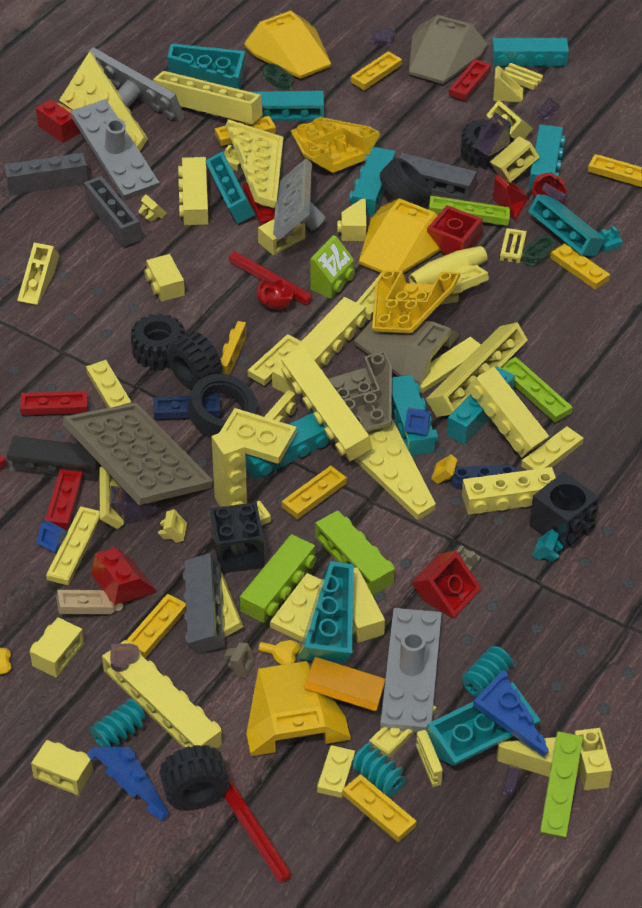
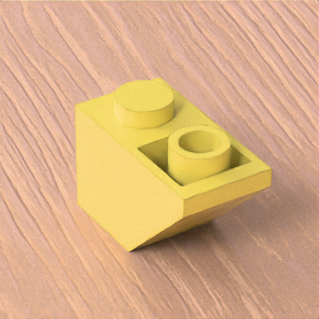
(594, 761)

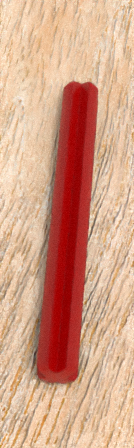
(267, 275)
(257, 834)

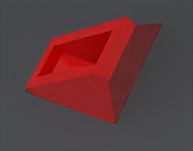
(509, 195)

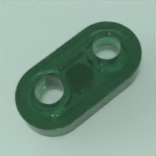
(278, 77)
(538, 250)

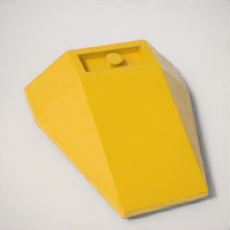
(289, 44)
(334, 142)
(398, 237)
(404, 305)
(287, 710)

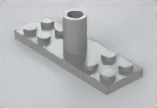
(136, 86)
(115, 149)
(294, 202)
(411, 669)

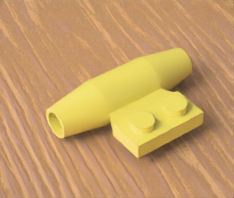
(462, 261)

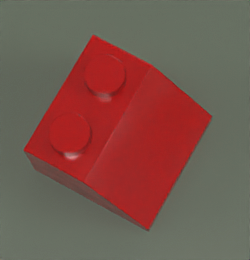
(57, 120)
(455, 230)
(120, 576)
(447, 583)

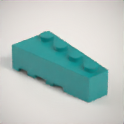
(208, 64)
(331, 617)

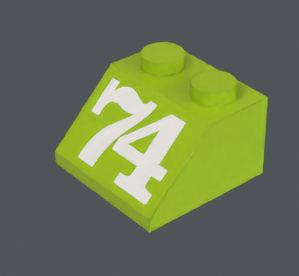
(331, 268)

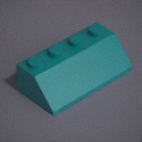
(468, 732)

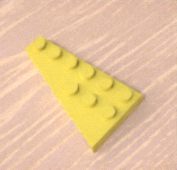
(91, 86)
(259, 158)
(396, 471)

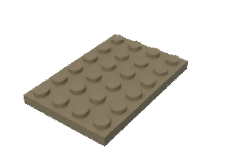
(137, 453)

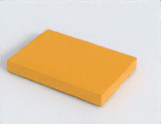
(345, 683)

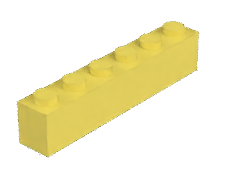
(212, 97)
(326, 338)
(492, 352)
(326, 403)
(165, 703)

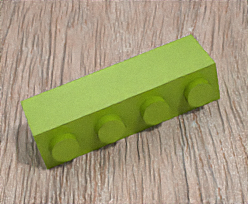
(351, 547)
(278, 579)

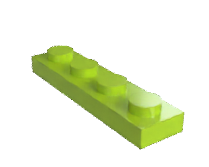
(489, 213)
(537, 390)
(561, 785)

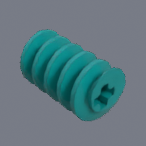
(486, 670)
(117, 724)
(377, 771)

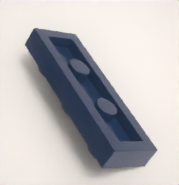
(177, 406)

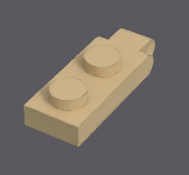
(85, 602)

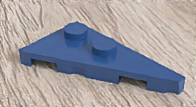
(505, 708)
(130, 775)

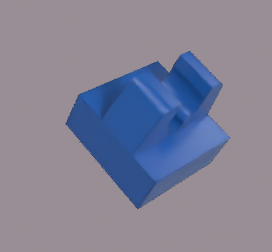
(417, 421)
(51, 536)

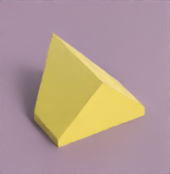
(506, 88)

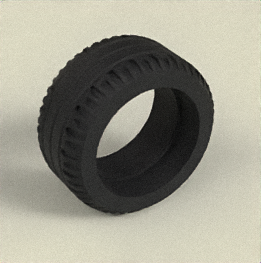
(405, 182)

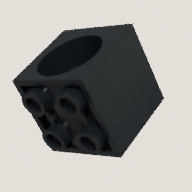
(566, 509)
(237, 537)

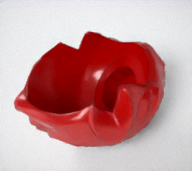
(551, 179)
(274, 295)

